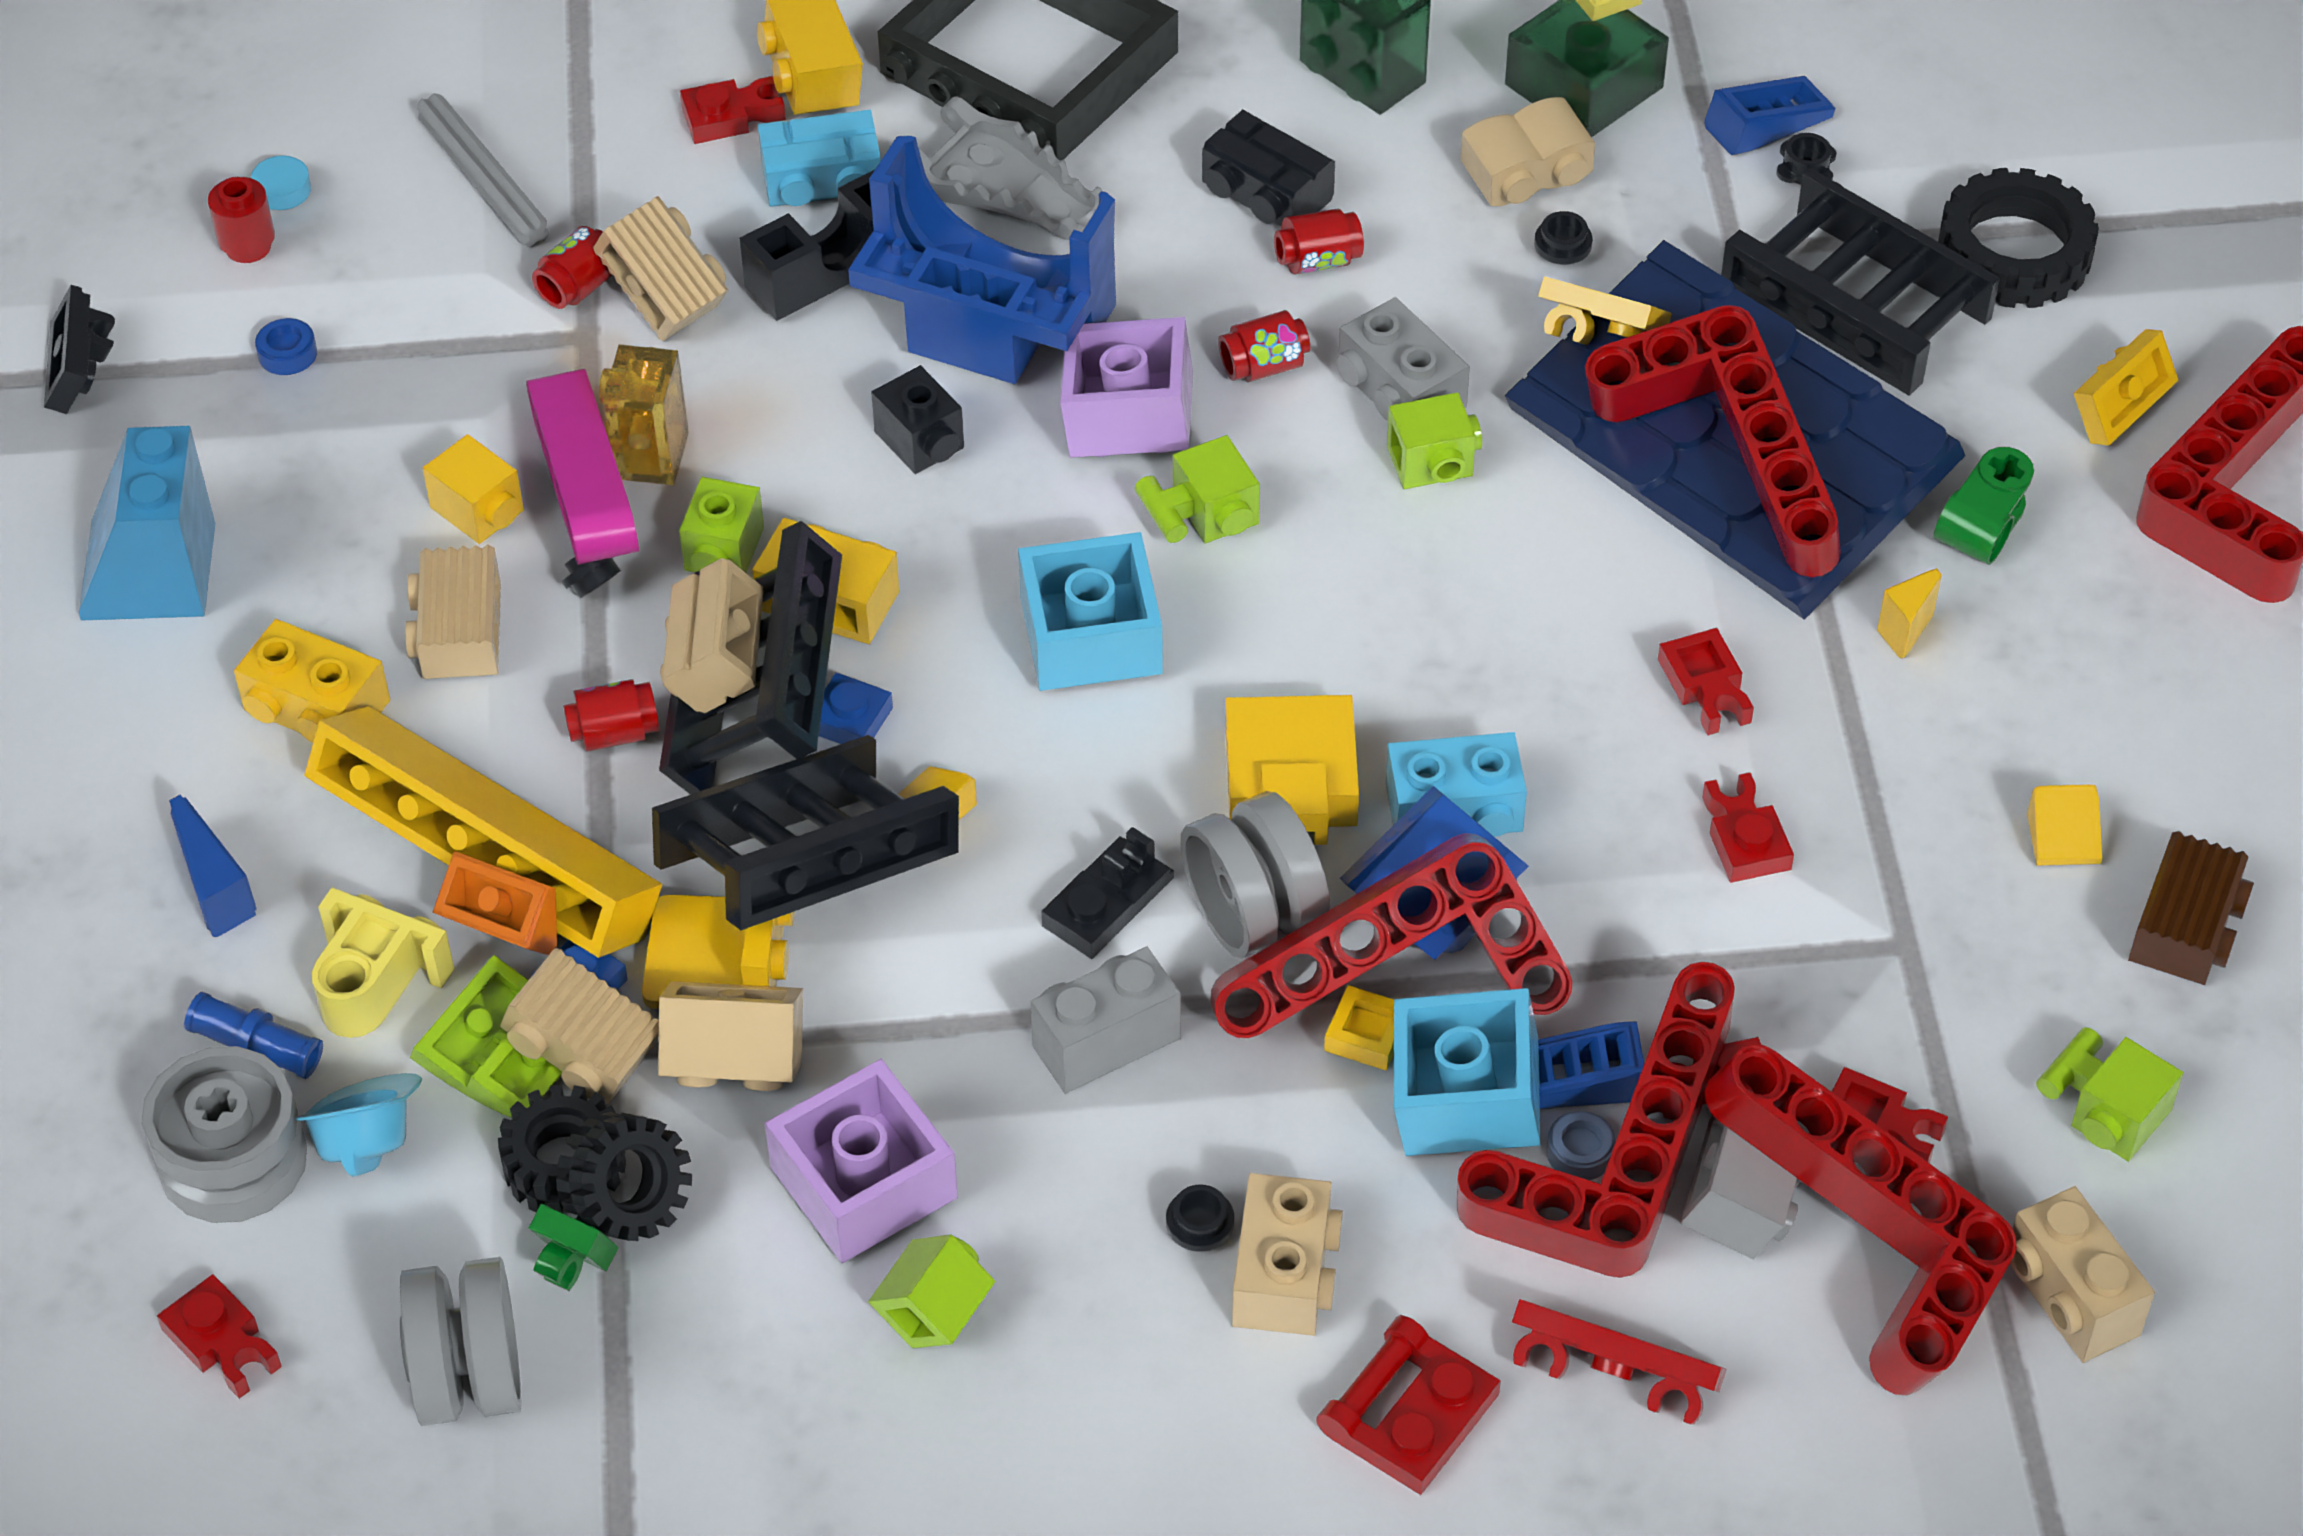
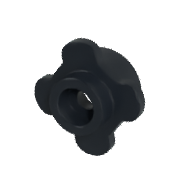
(1805, 152)

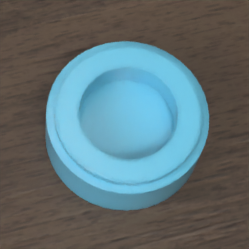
(284, 180)

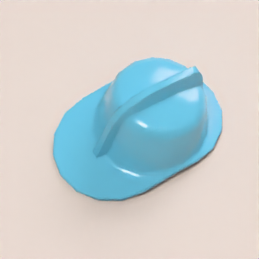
(361, 1121)

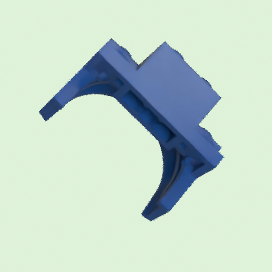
(969, 294)

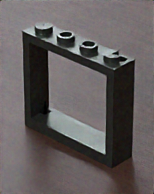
(1143, 26)

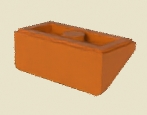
(499, 903)

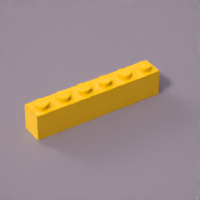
(454, 808)

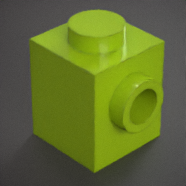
(1432, 440)
(721, 523)
(932, 1290)

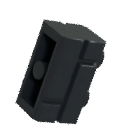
(1266, 170)

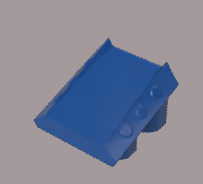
(1419, 830)

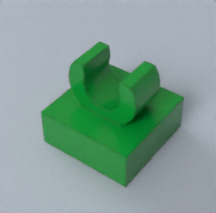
(568, 1246)

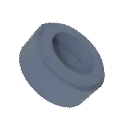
(1580, 1144)

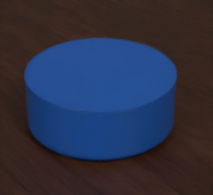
(286, 346)

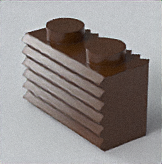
(2189, 909)

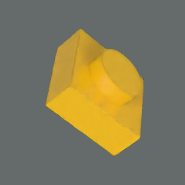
(1362, 1028)

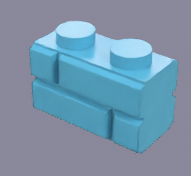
(816, 155)

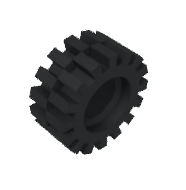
(536, 1126)
(658, 1183)

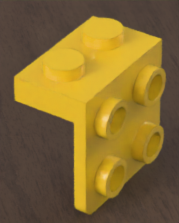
(698, 945)

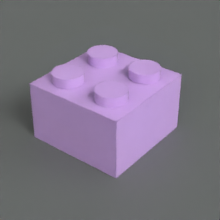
(1128, 388)
(861, 1160)

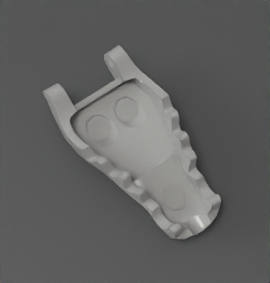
(1006, 171)

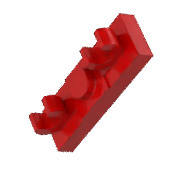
(1615, 1355)

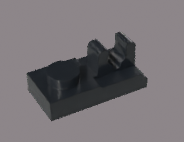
(75, 344)
(1107, 894)

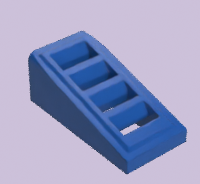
(1762, 112)
(216, 876)
(1593, 1045)

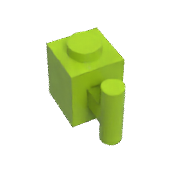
(1209, 489)
(2119, 1097)

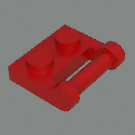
(1428, 1417)

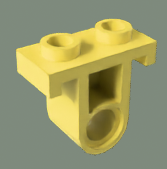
(372, 961)

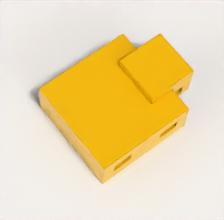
(1299, 751)

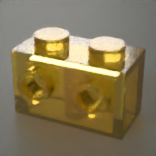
(645, 413)

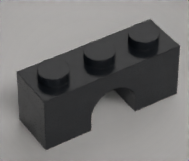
(792, 269)

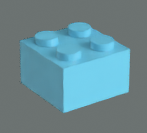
(1090, 611)
(1466, 1072)

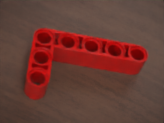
(1752, 417)
(2189, 491)
(1394, 933)
(1639, 1146)
(1878, 1203)

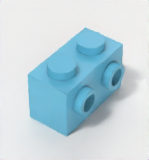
(1473, 771)

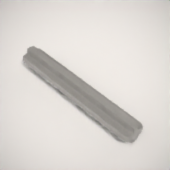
(482, 170)

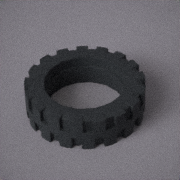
(2033, 199)

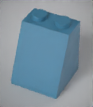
(150, 531)

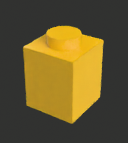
(473, 489)

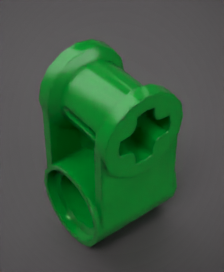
(1987, 505)

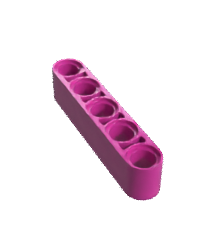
(582, 466)

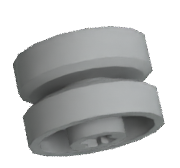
(1254, 873)
(224, 1134)
(451, 1342)

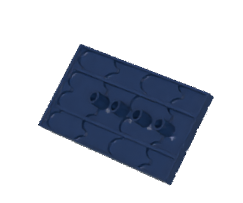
(1686, 464)

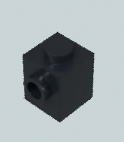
(918, 419)

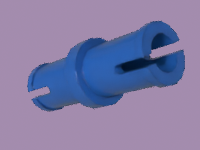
(254, 1032)

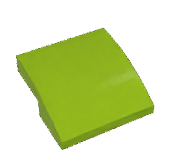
(473, 1050)

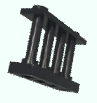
(1837, 318)
(787, 682)
(820, 863)

